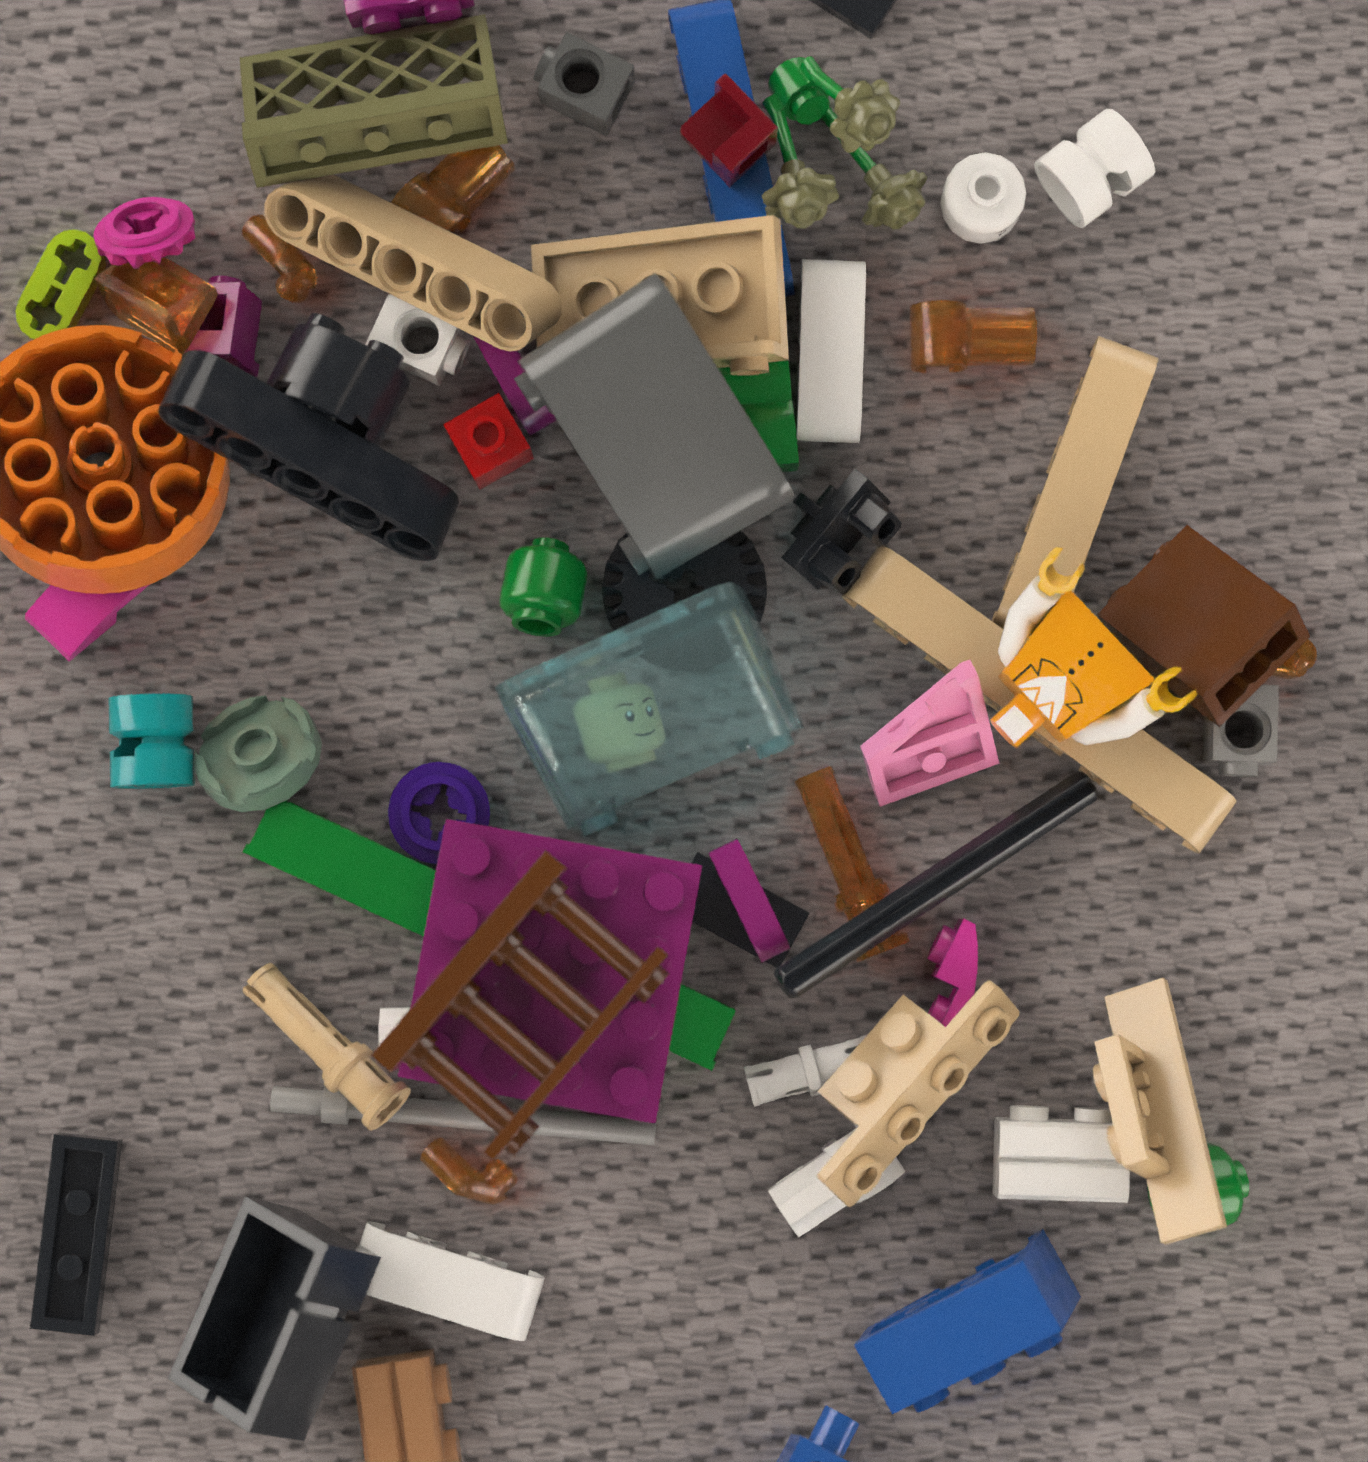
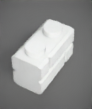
(1056, 1157)

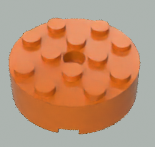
(114, 522)

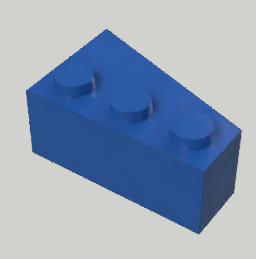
(970, 1327)

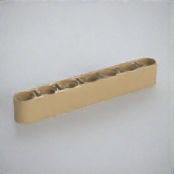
(952, 631)

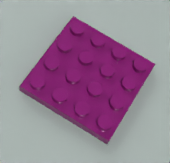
(632, 894)

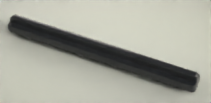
(935, 885)

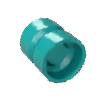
(151, 741)

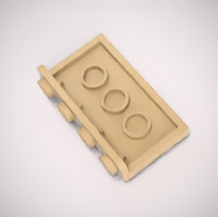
(718, 272)

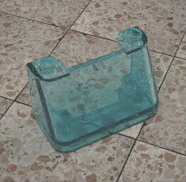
(651, 706)

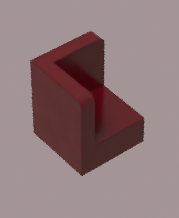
(730, 131)

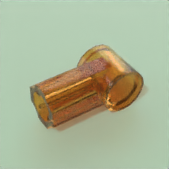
(455, 187)
(960, 337)

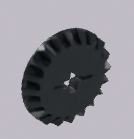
(634, 597)

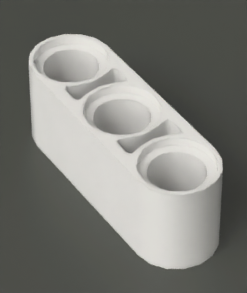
(831, 351)
(451, 1285)

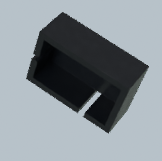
(273, 1319)

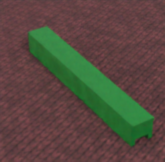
(402, 891)

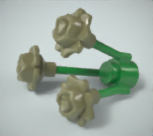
(864, 119)

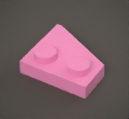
(932, 739)

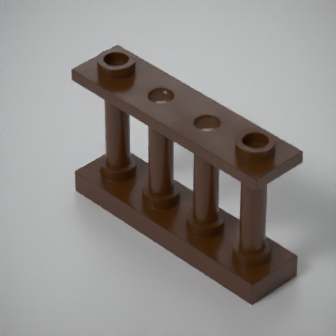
(459, 995)

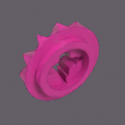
(144, 231)

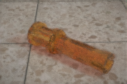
(844, 852)

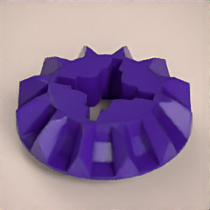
(421, 787)

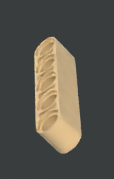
(379, 247)
(1082, 465)

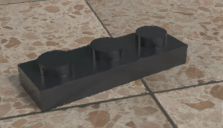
(76, 1234)

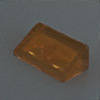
(158, 300)

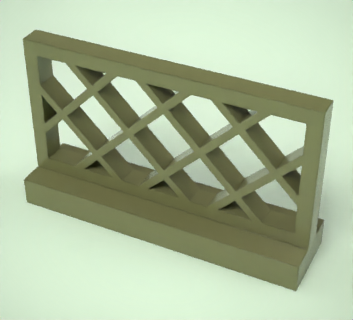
(376, 125)

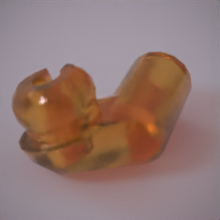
(295, 269)

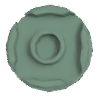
(257, 753)

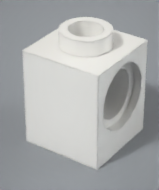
(399, 319)

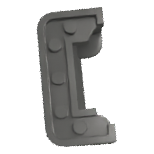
(655, 427)

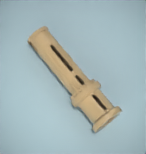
(344, 1064)

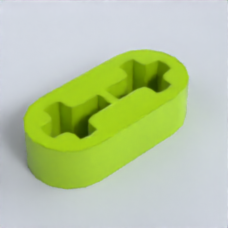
(47, 280)

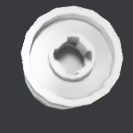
(1101, 163)

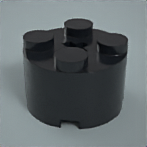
(342, 377)

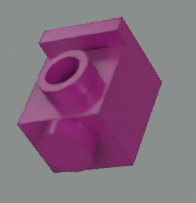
(231, 324)

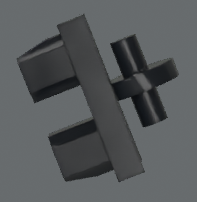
(833, 529)

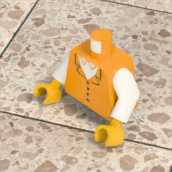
(1072, 670)

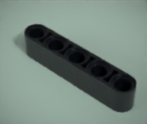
(308, 455)

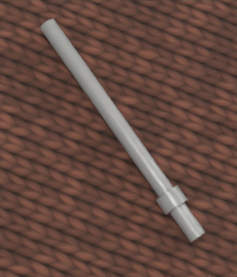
(338, 1110)

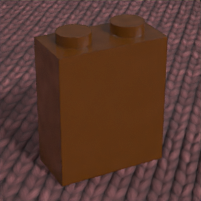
(1209, 618)

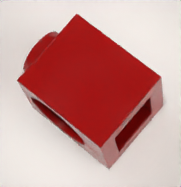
(489, 441)

